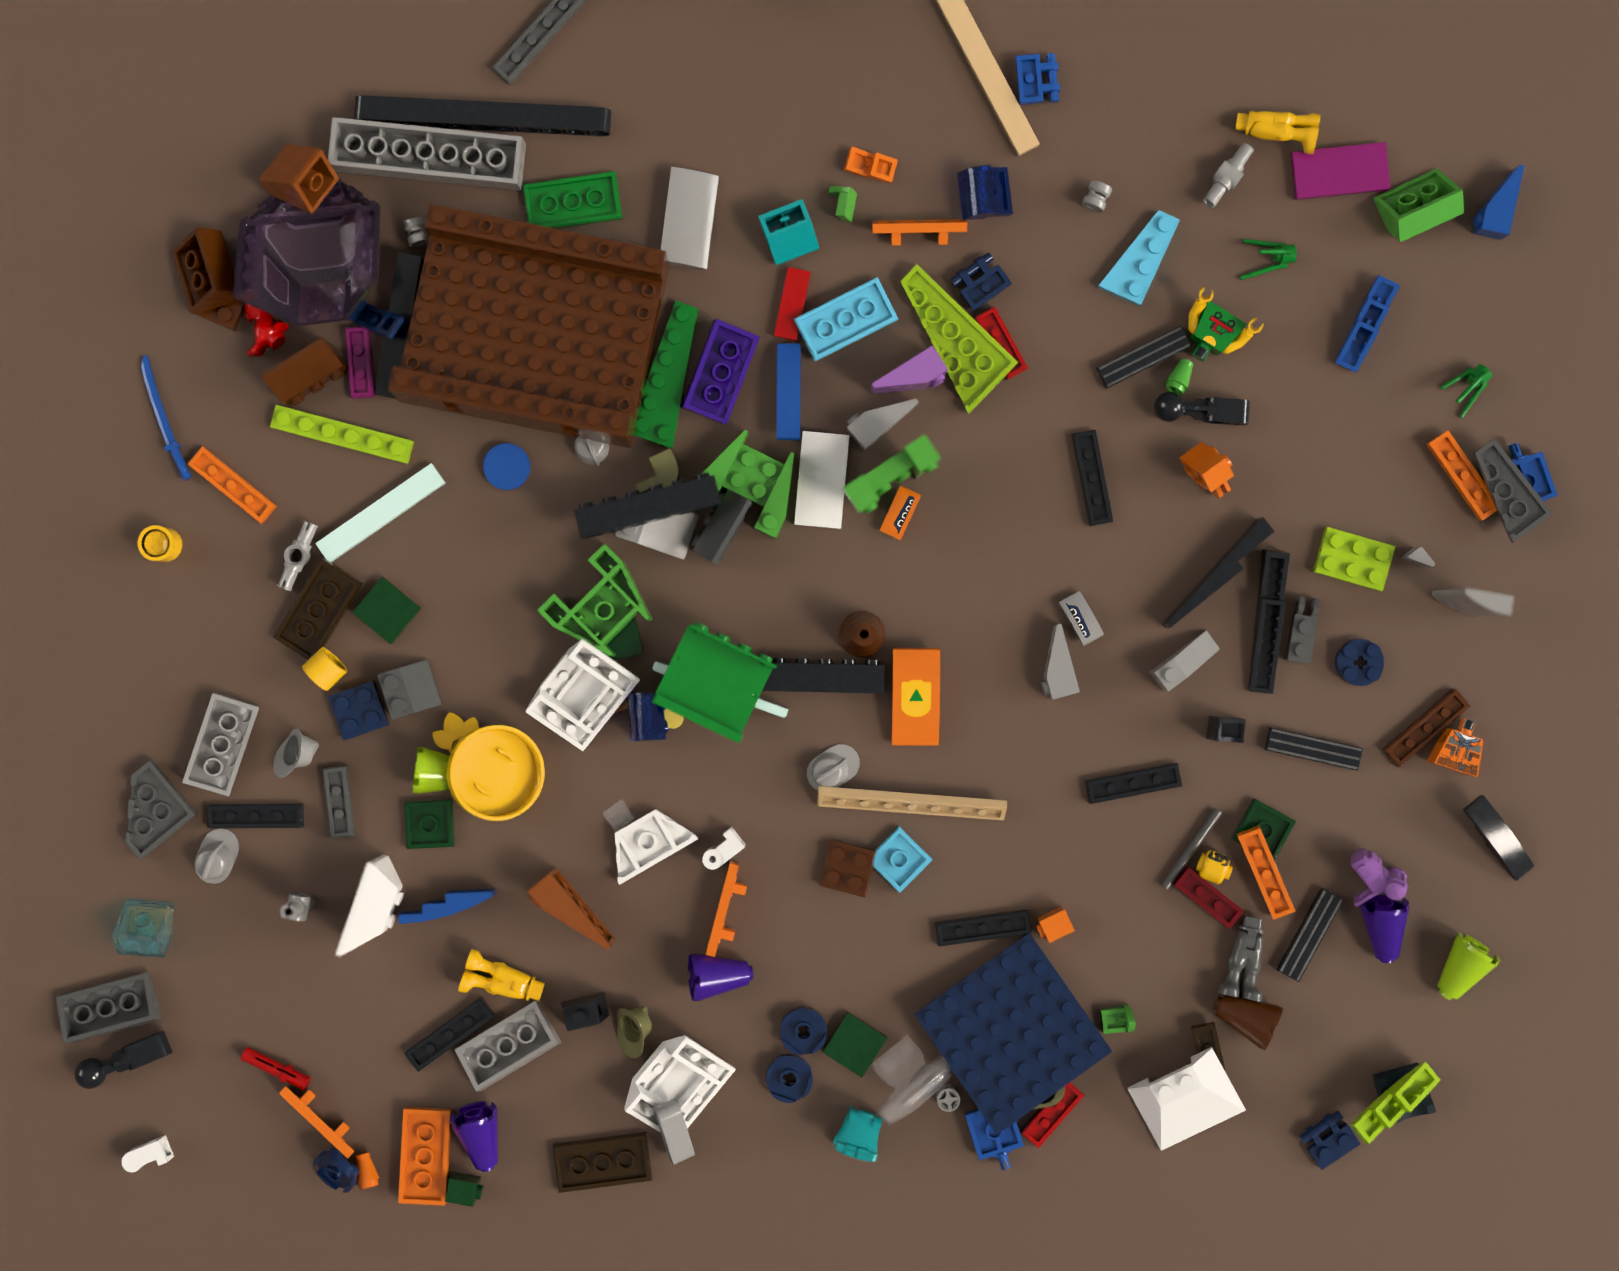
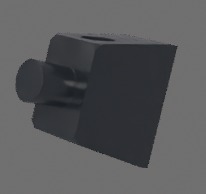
(584, 1011)

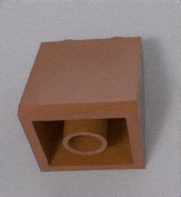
(300, 177)

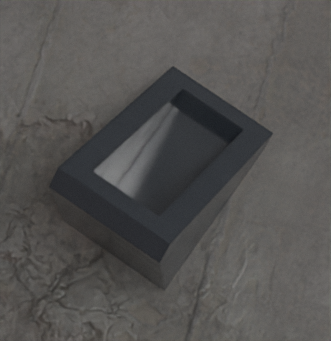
(1226, 729)

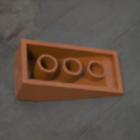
(562, 901)

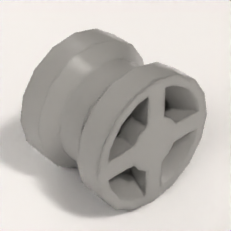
(948, 1103)

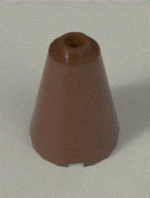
(851, 639)
(1249, 1018)

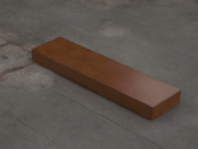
(1426, 727)

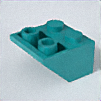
(788, 232)

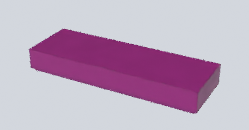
(360, 363)

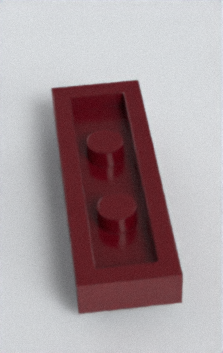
(1208, 897)

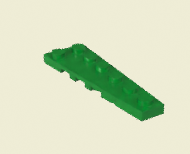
(666, 380)

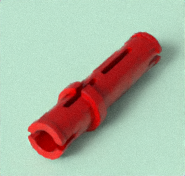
(251, 1056)

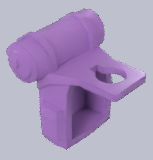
(1377, 877)

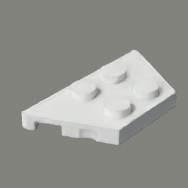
(648, 842)

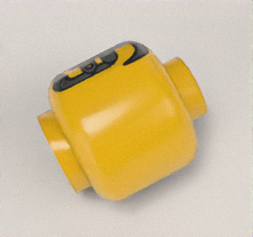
(1214, 867)

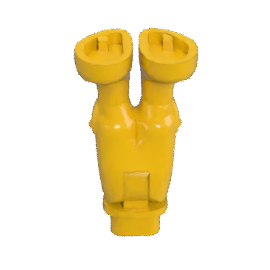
(1279, 127)
(505, 979)

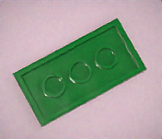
(573, 201)

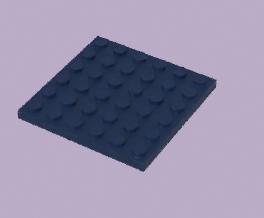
(1013, 1033)

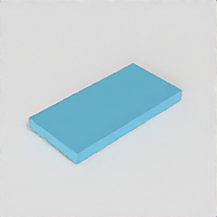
(845, 319)

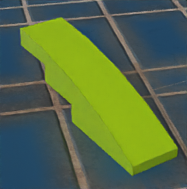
(1394, 1102)

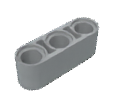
(674, 1131)

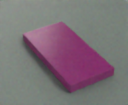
(1340, 171)

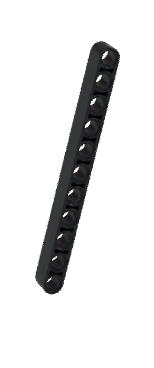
(485, 115)

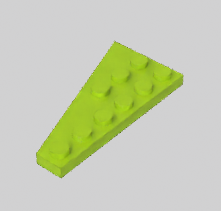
(967, 350)

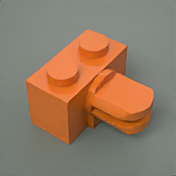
(1208, 468)

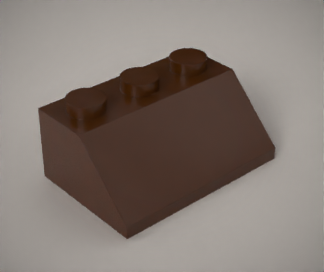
(205, 270)
(305, 372)

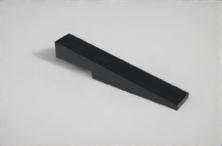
(402, 302)
(1223, 570)
(1268, 620)

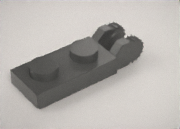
(1302, 632)

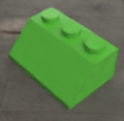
(1420, 204)

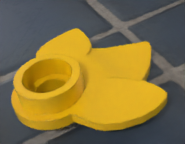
(453, 731)

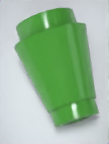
(1180, 377)

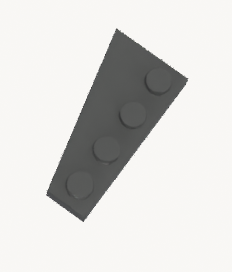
(1510, 491)

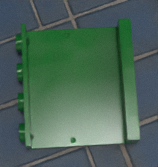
(713, 681)

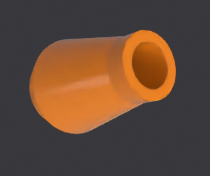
(368, 1174)

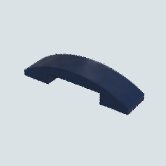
(376, 320)

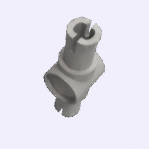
(1228, 175)
(292, 567)
(297, 906)

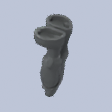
(1247, 956)

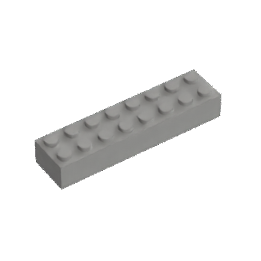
(427, 153)

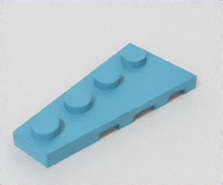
(1138, 265)

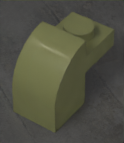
(665, 469)

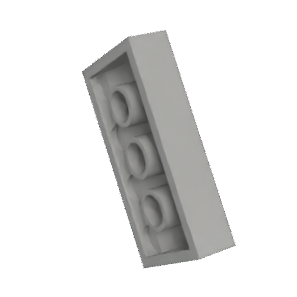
(689, 217)
(1475, 602)
(220, 744)
(507, 1046)

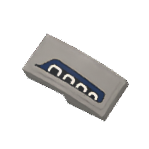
(1081, 618)

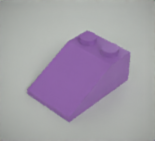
(916, 374)

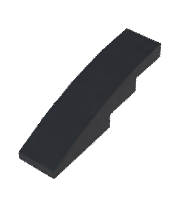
(1498, 837)

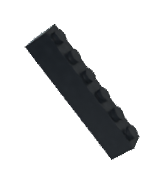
(647, 507)
(826, 676)

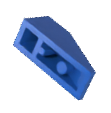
(1497, 213)

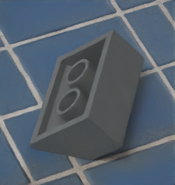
(722, 527)

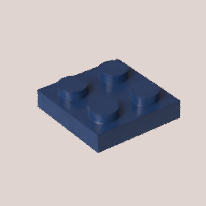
(359, 710)

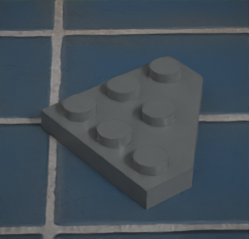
(154, 810)

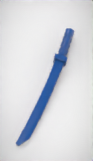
(171, 444)

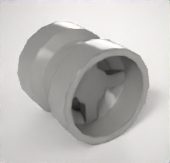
(1096, 197)
(417, 232)

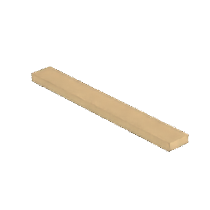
(989, 75)
(911, 803)

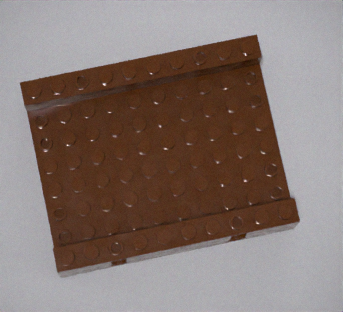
(532, 326)

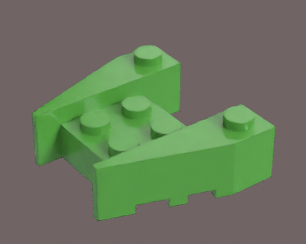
(914, 459)
(756, 479)
(604, 608)

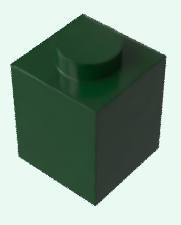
(464, 1189)

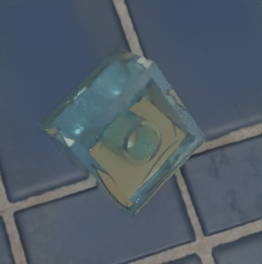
(144, 928)

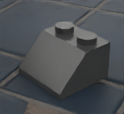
(409, 689)

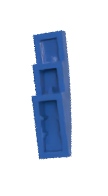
(1367, 323)
(788, 391)
(454, 902)

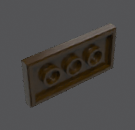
(318, 609)
(602, 1162)

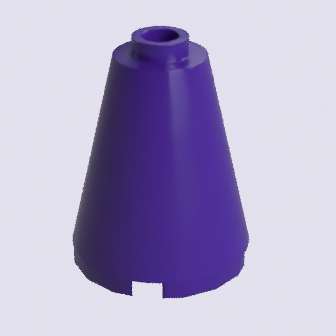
(1385, 925)
(716, 975)
(478, 1133)

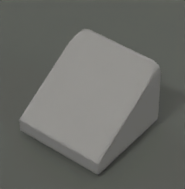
(1418, 556)

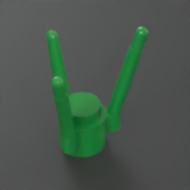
(1281, 253)
(1476, 379)

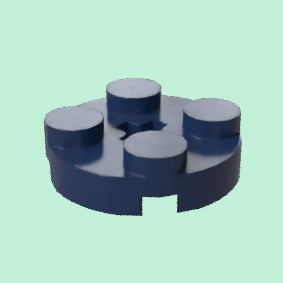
(1373, 662)
(803, 1044)
(795, 1090)
(336, 1170)

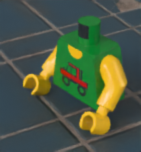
(1216, 328)

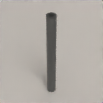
(1191, 849)

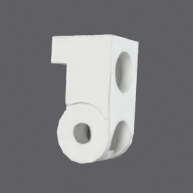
(717, 856)
(156, 1149)

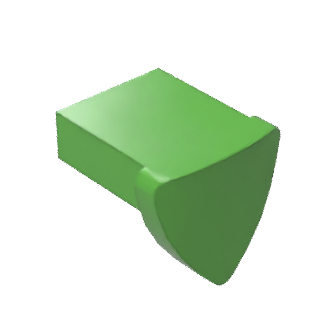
(846, 202)
(1117, 1019)

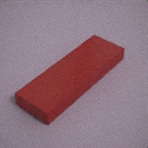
(792, 303)
(993, 324)
(1048, 1118)

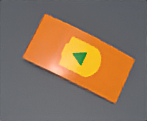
(915, 696)

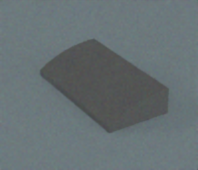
(108, 1008)

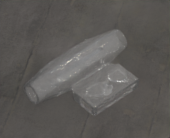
(912, 1077)

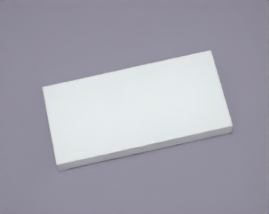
(821, 480)

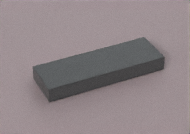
(338, 802)

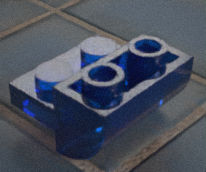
(984, 192)
(646, 717)

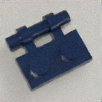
(985, 287)
(1334, 1144)

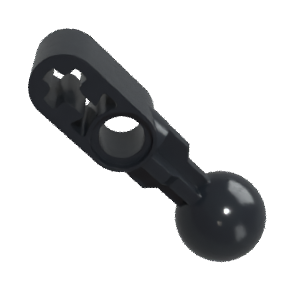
(1213, 410)
(92, 1071)

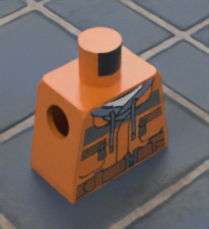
(1458, 749)

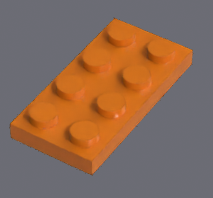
(424, 1156)

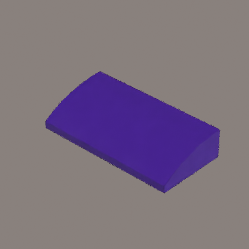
(720, 372)

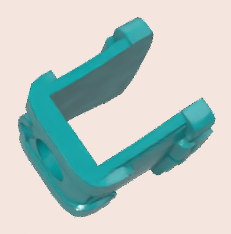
(859, 1135)

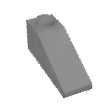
(875, 423)
(1184, 661)
(1059, 671)

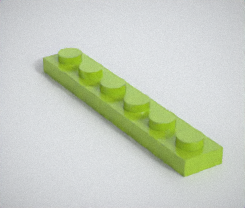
(341, 434)

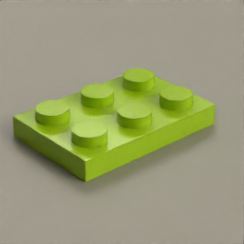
(1354, 559)

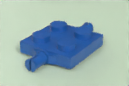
(1535, 471)
(988, 1143)

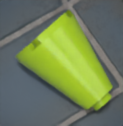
(430, 771)
(1465, 966)

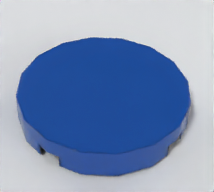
(507, 466)

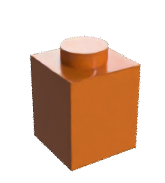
(1054, 925)

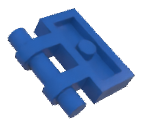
(1030, 79)

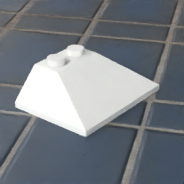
(581, 693)
(373, 904)
(677, 1071)
(1187, 1100)

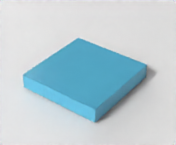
(900, 859)

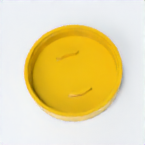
(495, 772)

